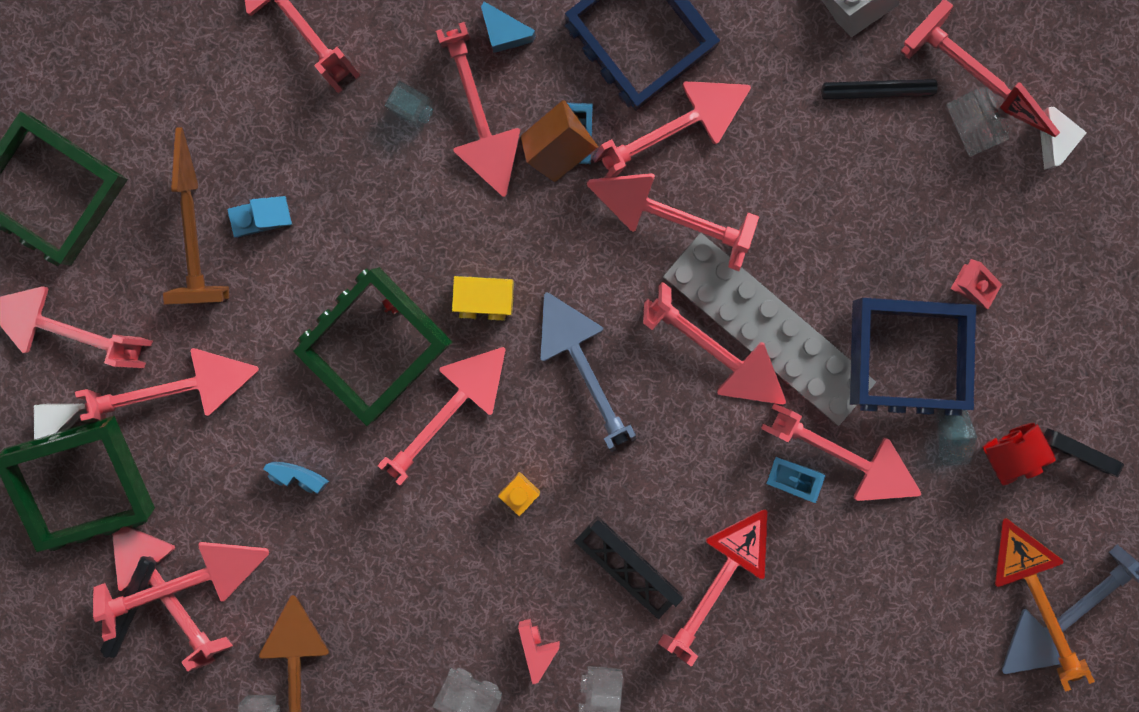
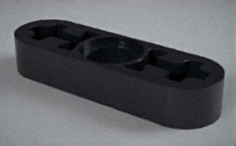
(1084, 453)

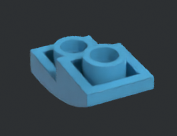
(286, 473)

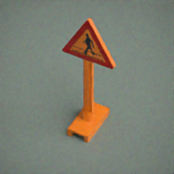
(1024, 558)

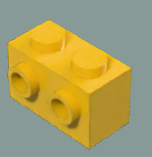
(482, 296)

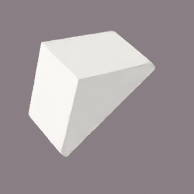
(1058, 148)
(55, 418)

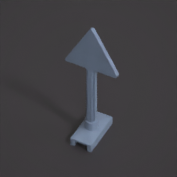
(565, 330)
(1032, 643)

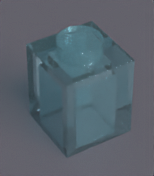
(409, 104)

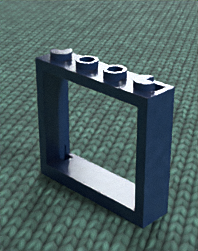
(610, 71)
(860, 353)

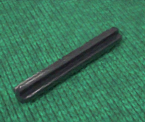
(879, 89)
(137, 584)

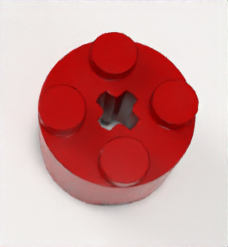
(1019, 453)

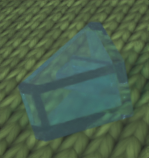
(955, 438)

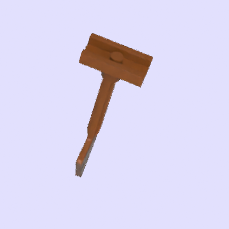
(184, 181)
(294, 638)

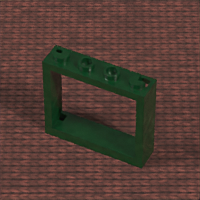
(94, 212)
(407, 308)
(123, 463)

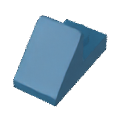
(259, 216)

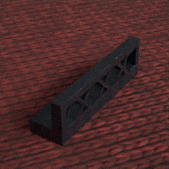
(637, 562)

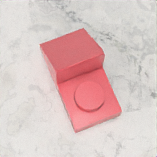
(977, 284)
(537, 657)

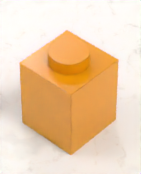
(519, 493)

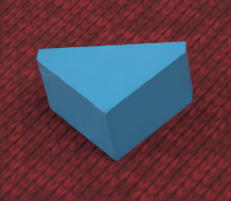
(504, 30)
(796, 479)

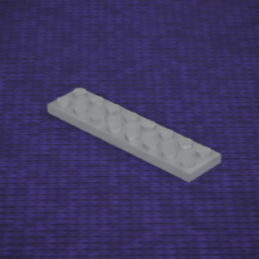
(758, 316)

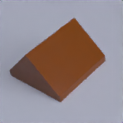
(557, 142)

